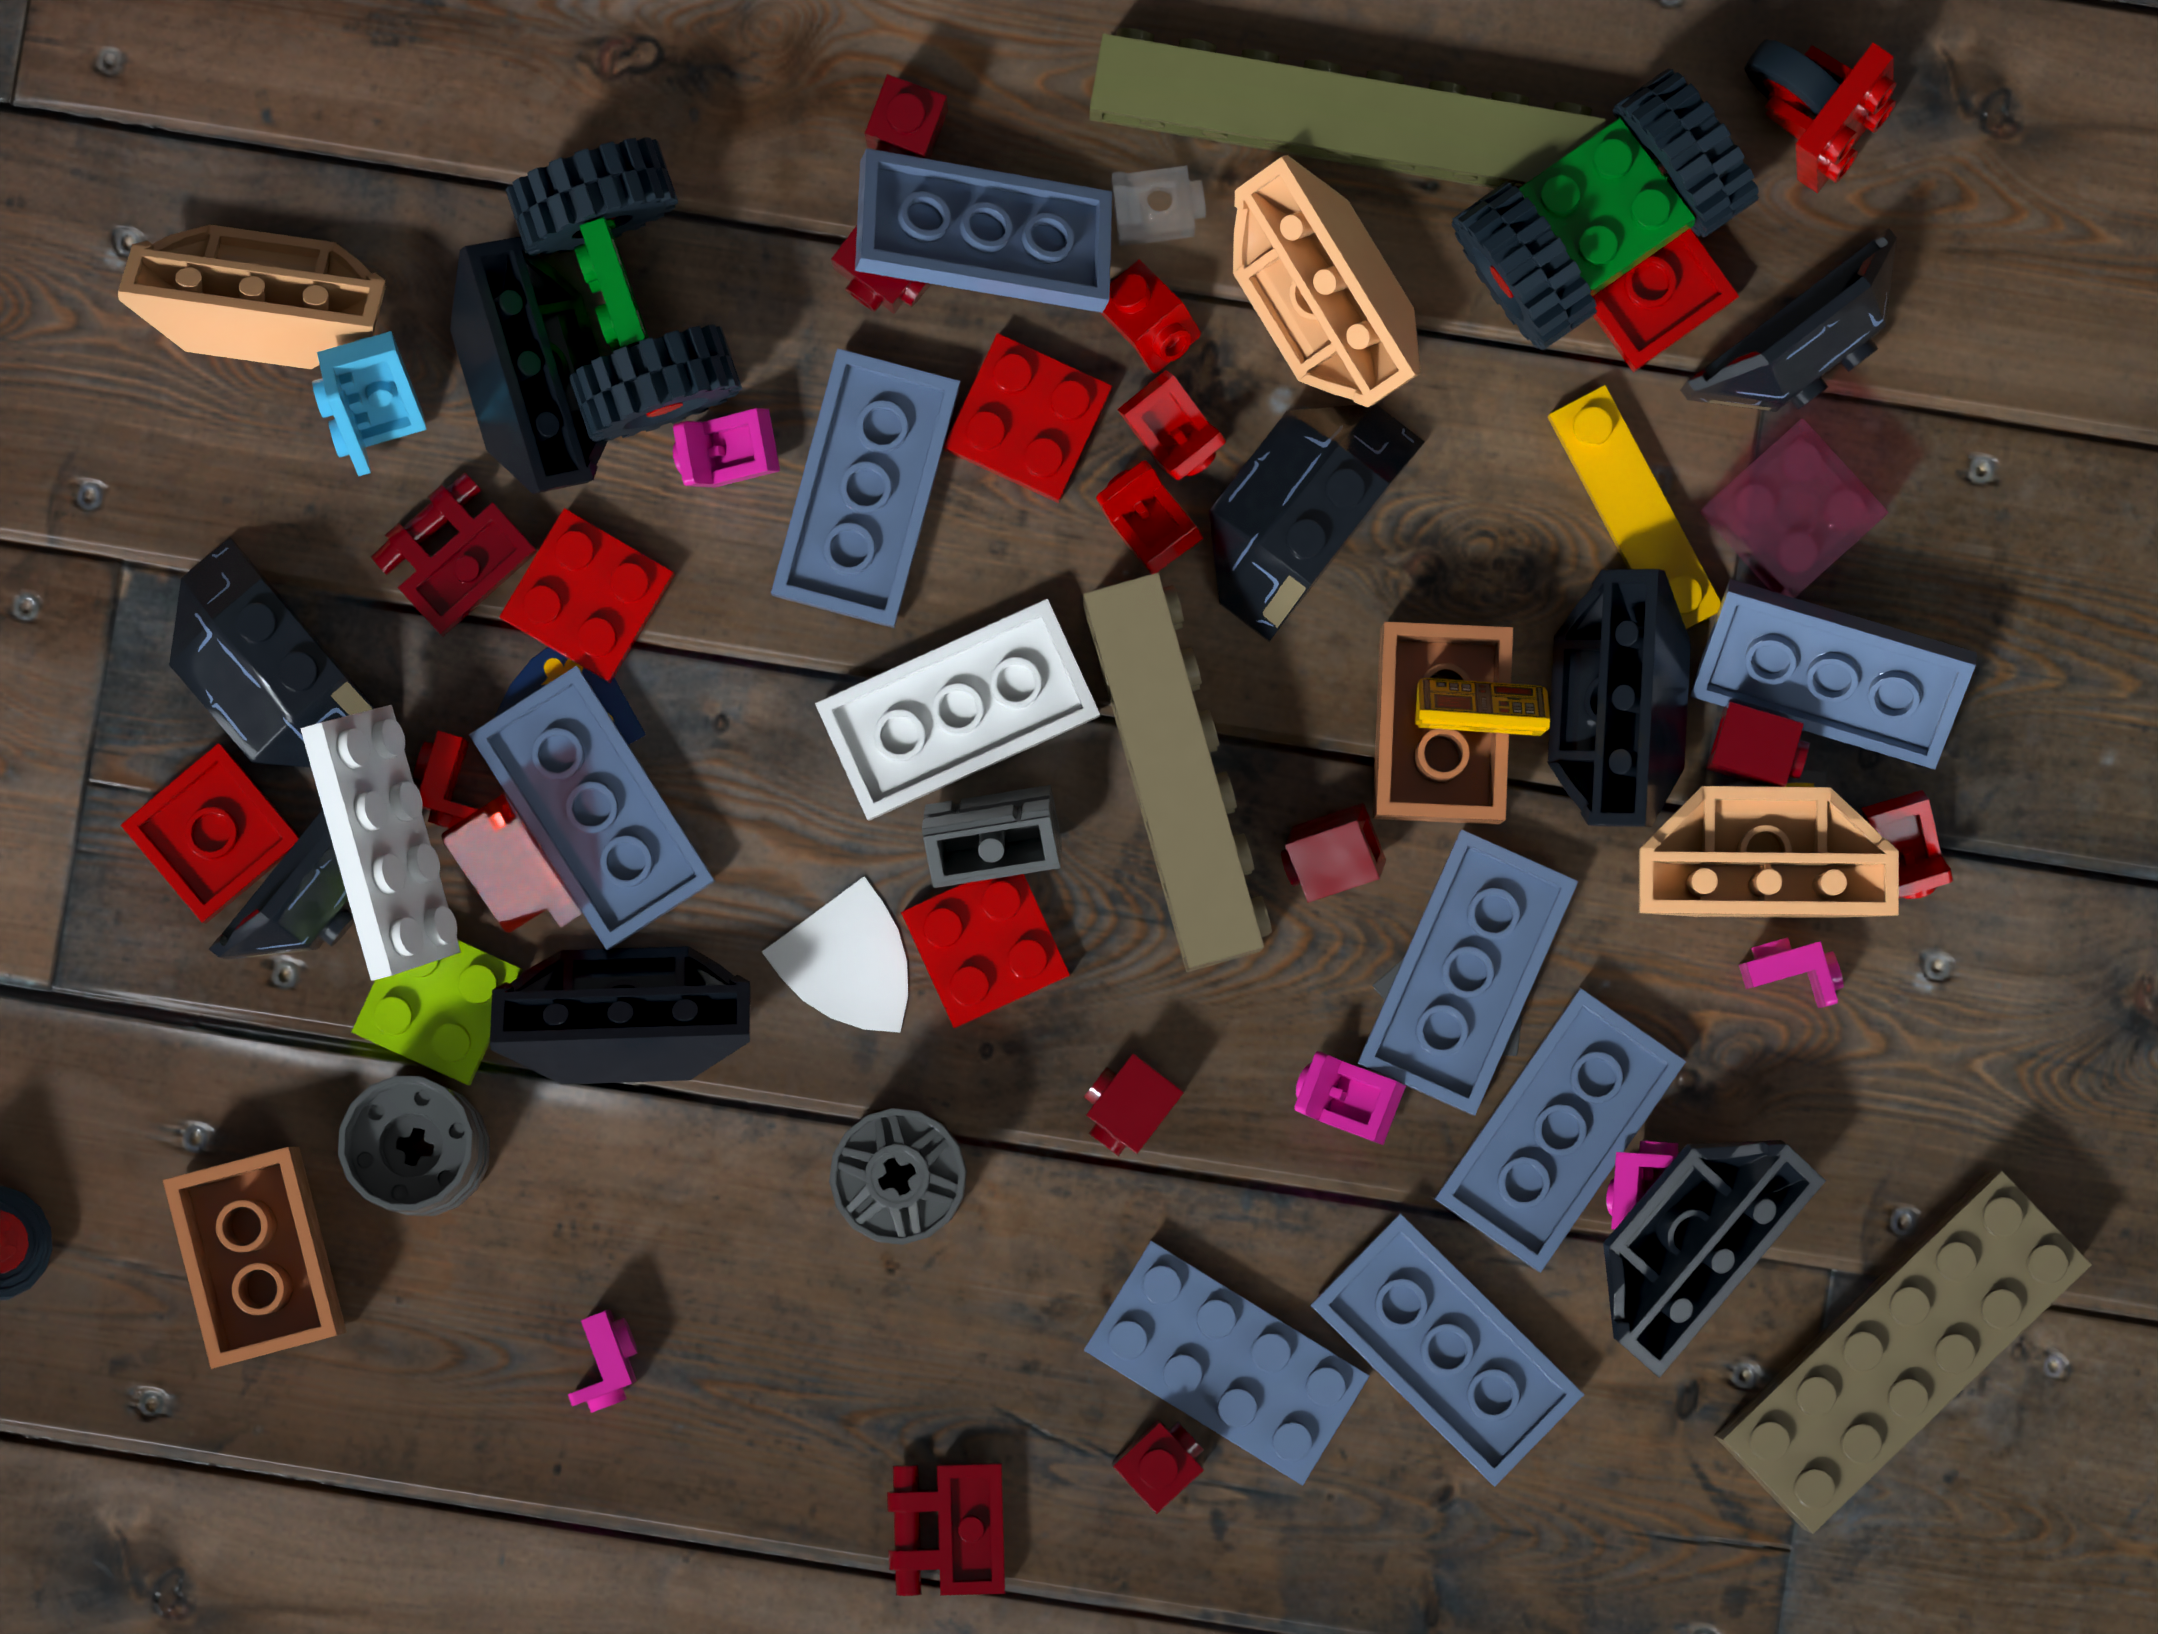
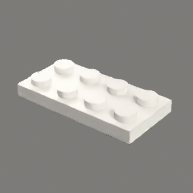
(957, 709)
(381, 841)

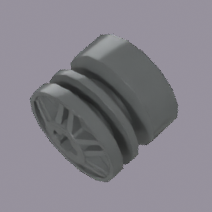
(377, 1137)
(935, 1187)

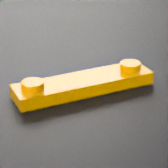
(1632, 500)

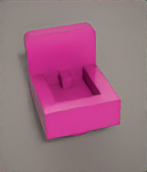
(725, 449)
(1780, 961)
(1348, 1097)
(1635, 1176)
(611, 1347)

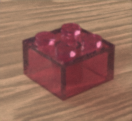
(1793, 511)

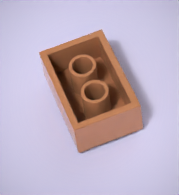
(1438, 771)
(254, 1256)

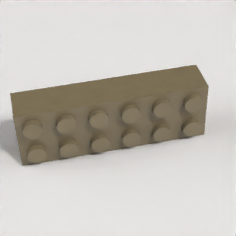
(1173, 771)
(1902, 1350)

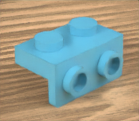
(367, 395)

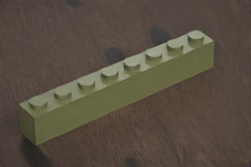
(1331, 114)

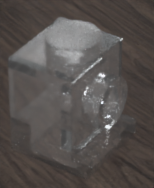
(1139, 222)

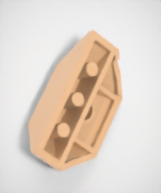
(1322, 285)
(252, 294)
(1768, 857)

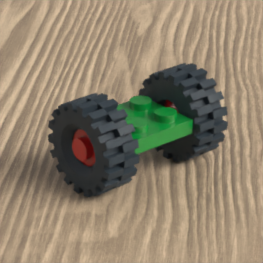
(584, 207)
(1605, 208)

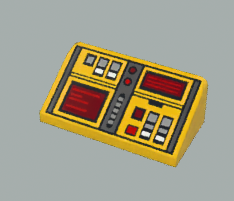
(1482, 707)

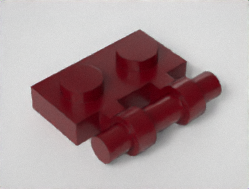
(466, 567)
(969, 1529)

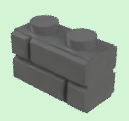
(992, 836)

